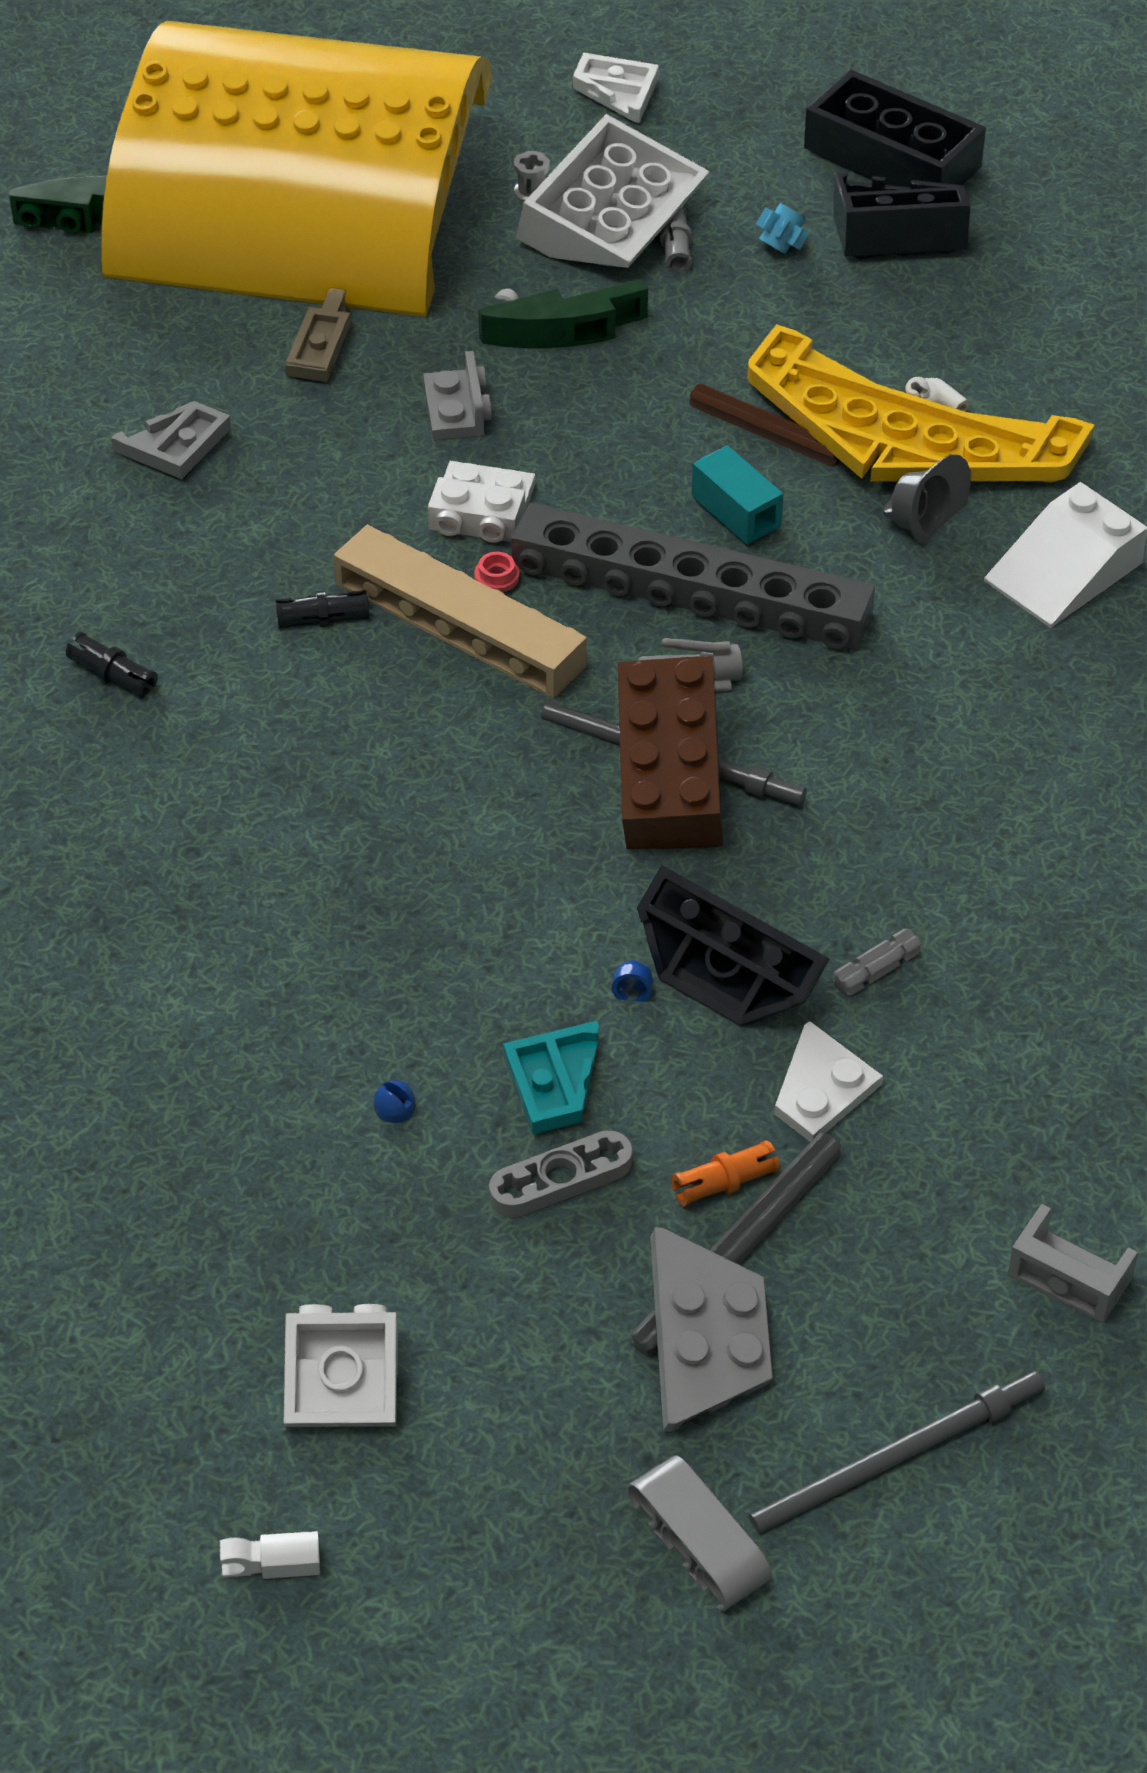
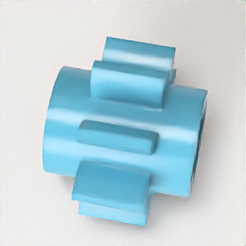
(782, 228)

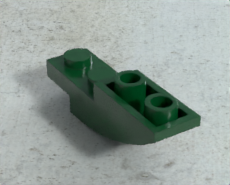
(60, 204)
(556, 322)

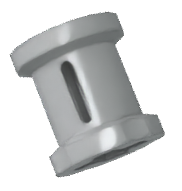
(527, 174)

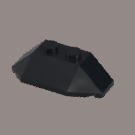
(724, 952)

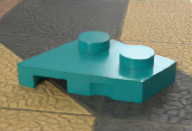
(553, 1074)

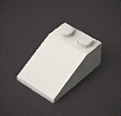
(1069, 555)

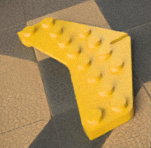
(907, 432)

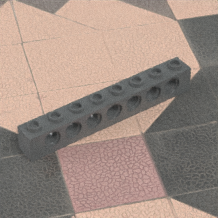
(693, 576)

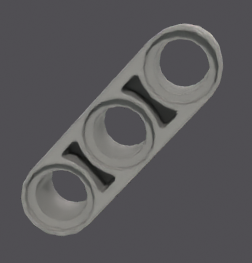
(701, 1530)

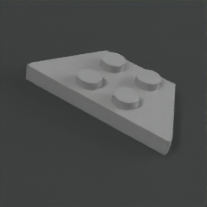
(707, 1329)

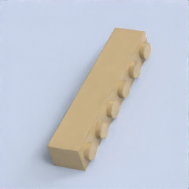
(461, 611)

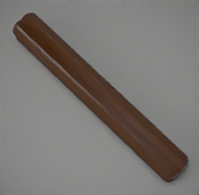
(760, 422)

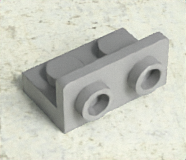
(456, 401)

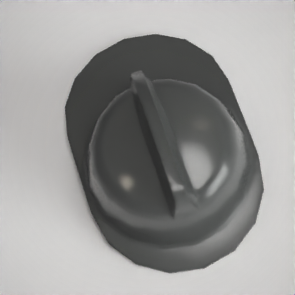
(930, 497)

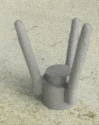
(726, 659)

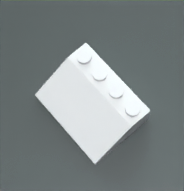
(608, 197)

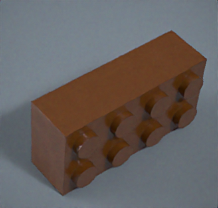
(669, 753)

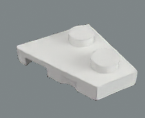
(617, 83)
(822, 1084)

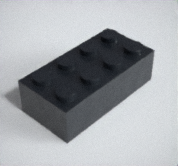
(892, 134)

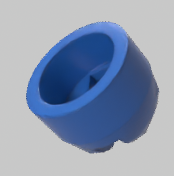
(642, 980)
(389, 1106)

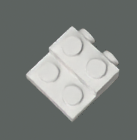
(479, 501)
(341, 1367)

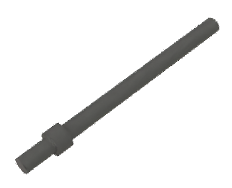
(756, 781)
(988, 1405)

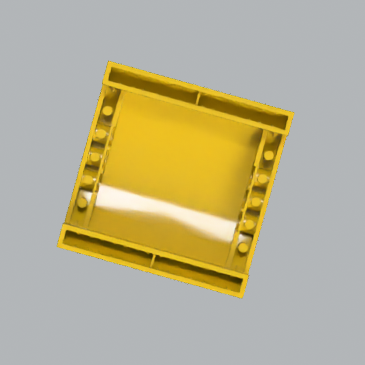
(286, 165)

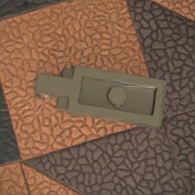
(320, 339)

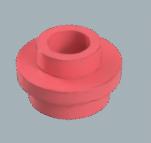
(497, 571)

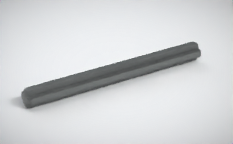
(759, 1218)

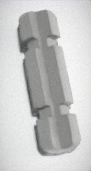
(877, 962)

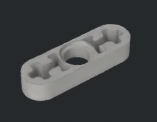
(567, 1156)

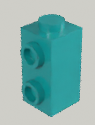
(737, 494)

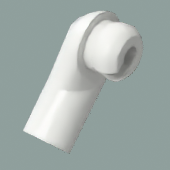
(937, 391)

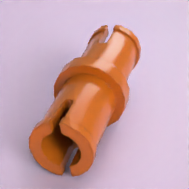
(725, 1173)

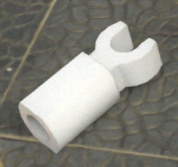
(272, 1556)

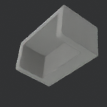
(1068, 1270)

